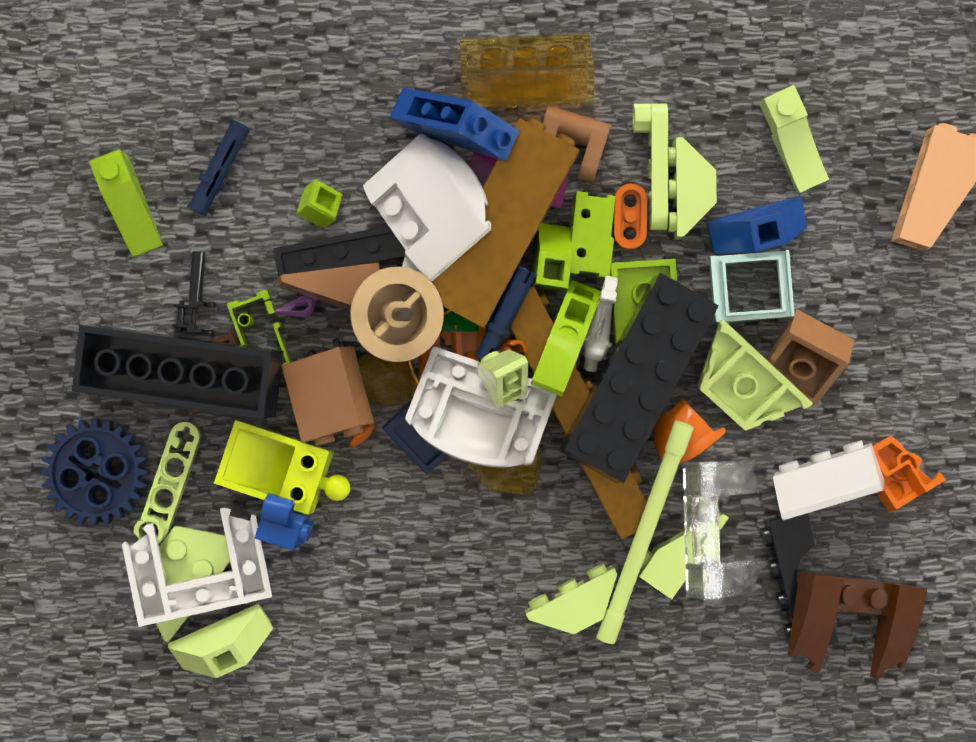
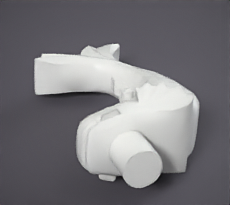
(598, 335)

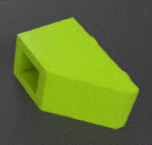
(552, 257)

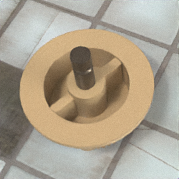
(396, 314)

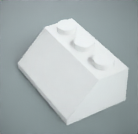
(827, 480)

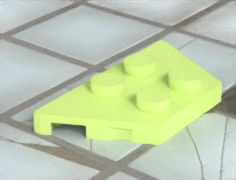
(746, 382)
(188, 556)

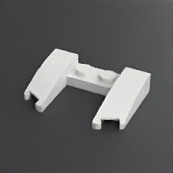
(161, 602)

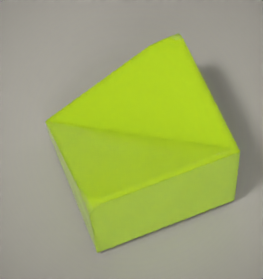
(319, 204)

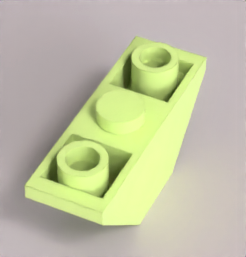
(691, 188)
(576, 603)
(223, 644)

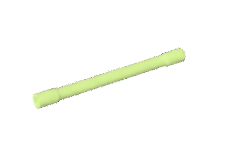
(674, 451)

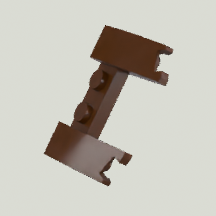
(822, 595)

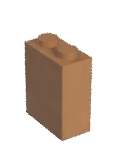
(328, 395)

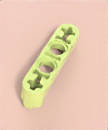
(654, 120)
(164, 480)

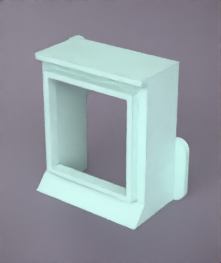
(720, 290)

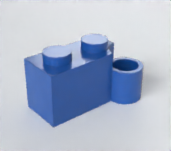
(282, 524)

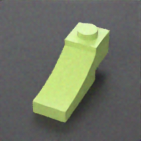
(794, 138)

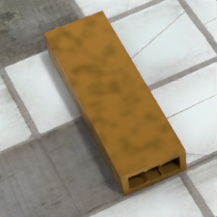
(518, 201)

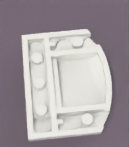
(430, 204)
(462, 420)

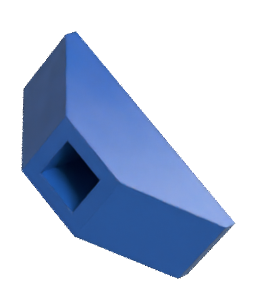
(758, 227)

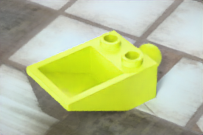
(272, 463)

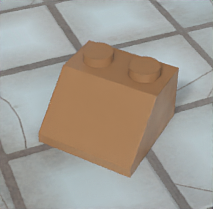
(810, 354)

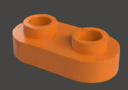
(630, 217)

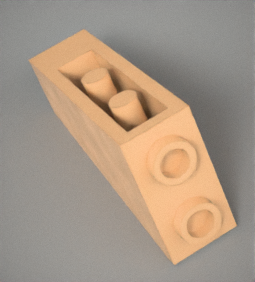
(937, 186)

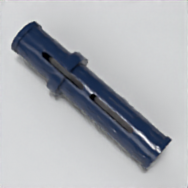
(218, 168)
(507, 311)

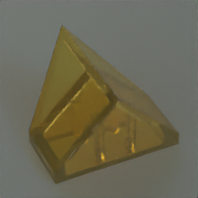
(387, 380)
(513, 479)

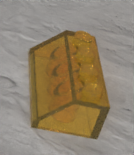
(527, 70)

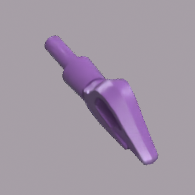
(304, 301)

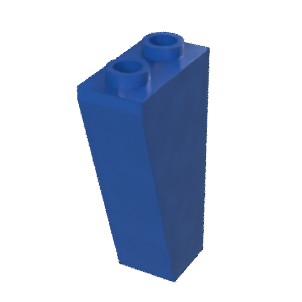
(455, 122)

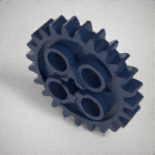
(108, 445)

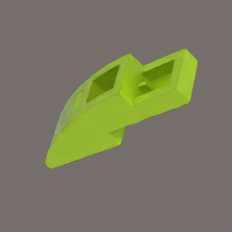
(566, 338)

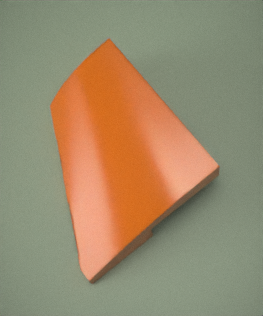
(903, 468)

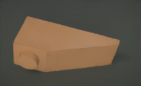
(331, 286)

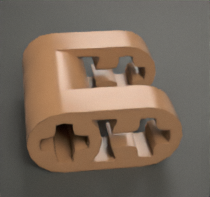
(586, 133)

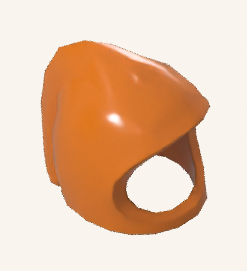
(701, 438)

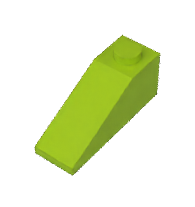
(126, 201)

